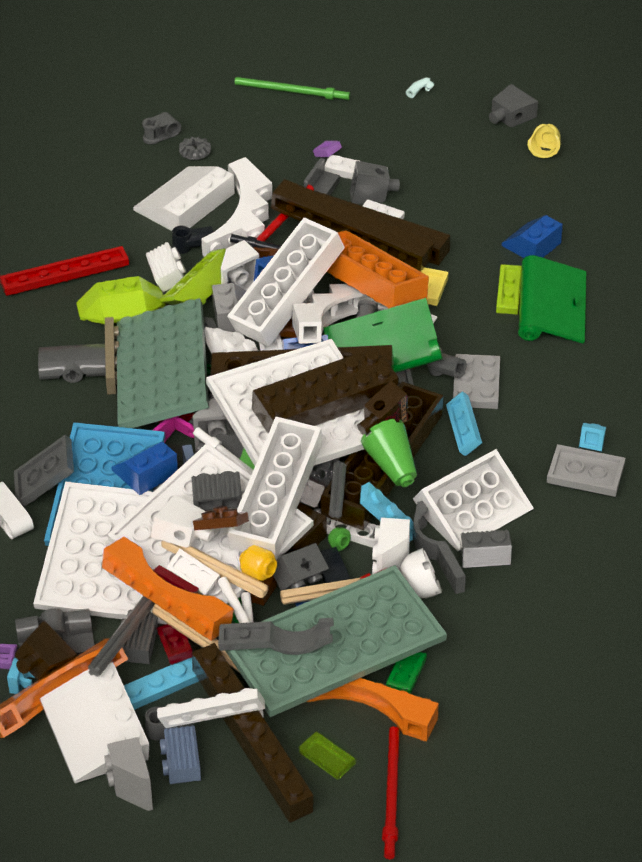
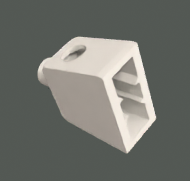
(176, 525)

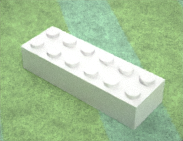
(286, 281)
(276, 485)

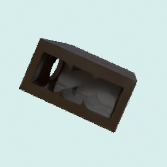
(43, 652)

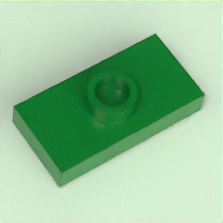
(406, 672)

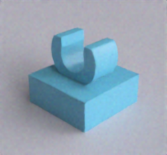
(592, 436)
(17, 680)

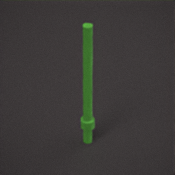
(328, 93)

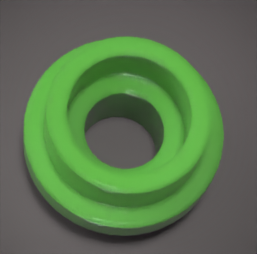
(339, 538)

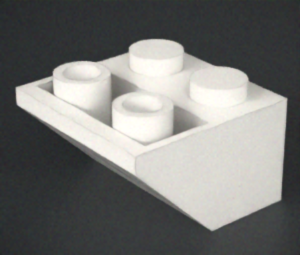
(392, 545)

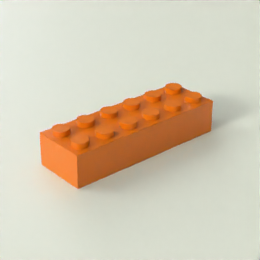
(377, 273)

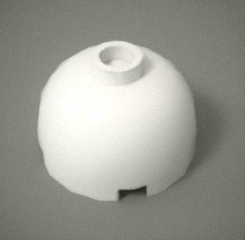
(420, 574)

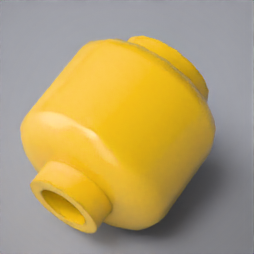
(258, 562)

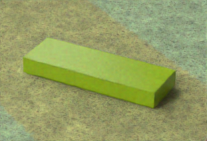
(509, 289)

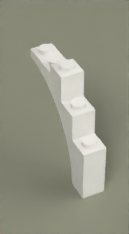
(251, 211)
(326, 309)

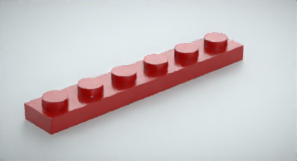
(64, 270)

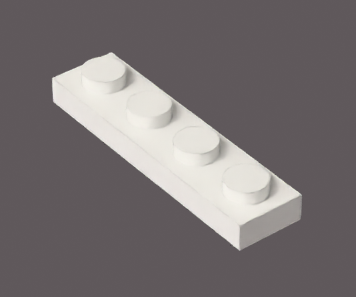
(211, 708)

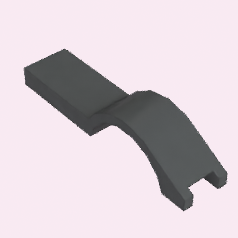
(437, 551)
(267, 635)

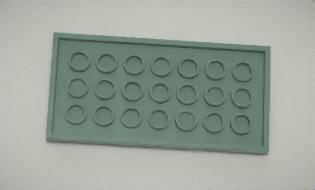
(161, 364)
(373, 627)

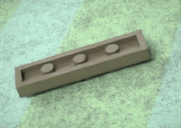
(111, 345)

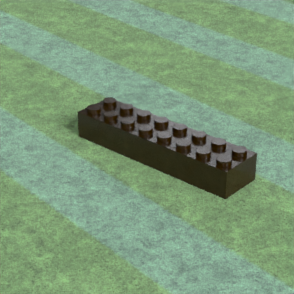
(423, 414)

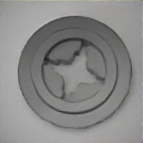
(188, 151)

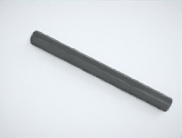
(120, 636)

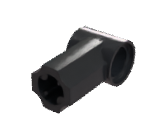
(186, 238)

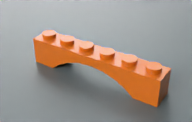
(200, 612)
(26, 704)
(409, 712)

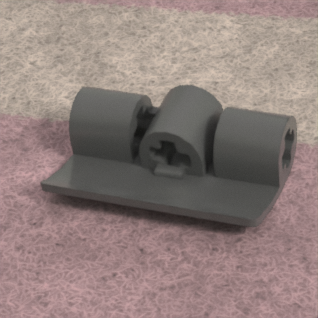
(71, 362)
(72, 627)

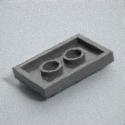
(44, 471)

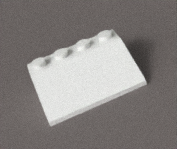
(188, 196)
(474, 499)
(90, 715)

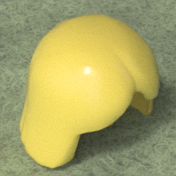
(547, 137)

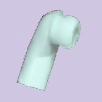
(418, 85)

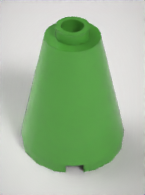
(391, 451)

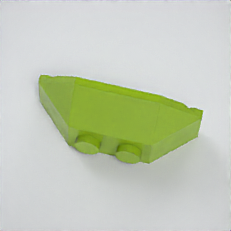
(198, 280)
(119, 299)

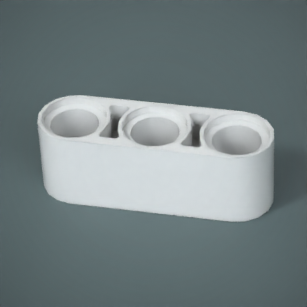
(13, 516)

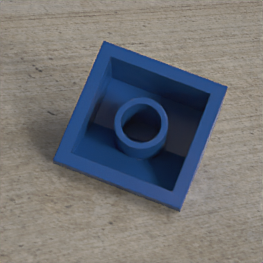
(535, 237)
(147, 467)

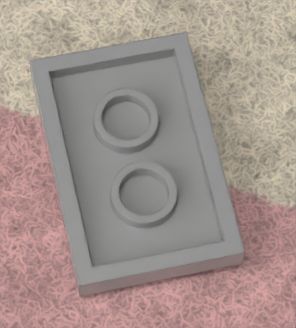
(479, 380)
(586, 470)

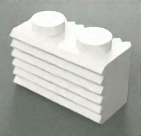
(165, 266)

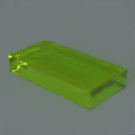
(327, 755)

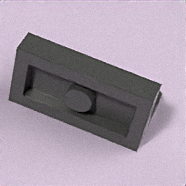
(322, 180)

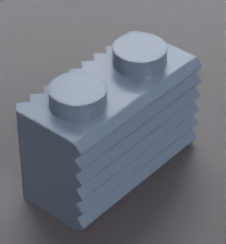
(181, 753)

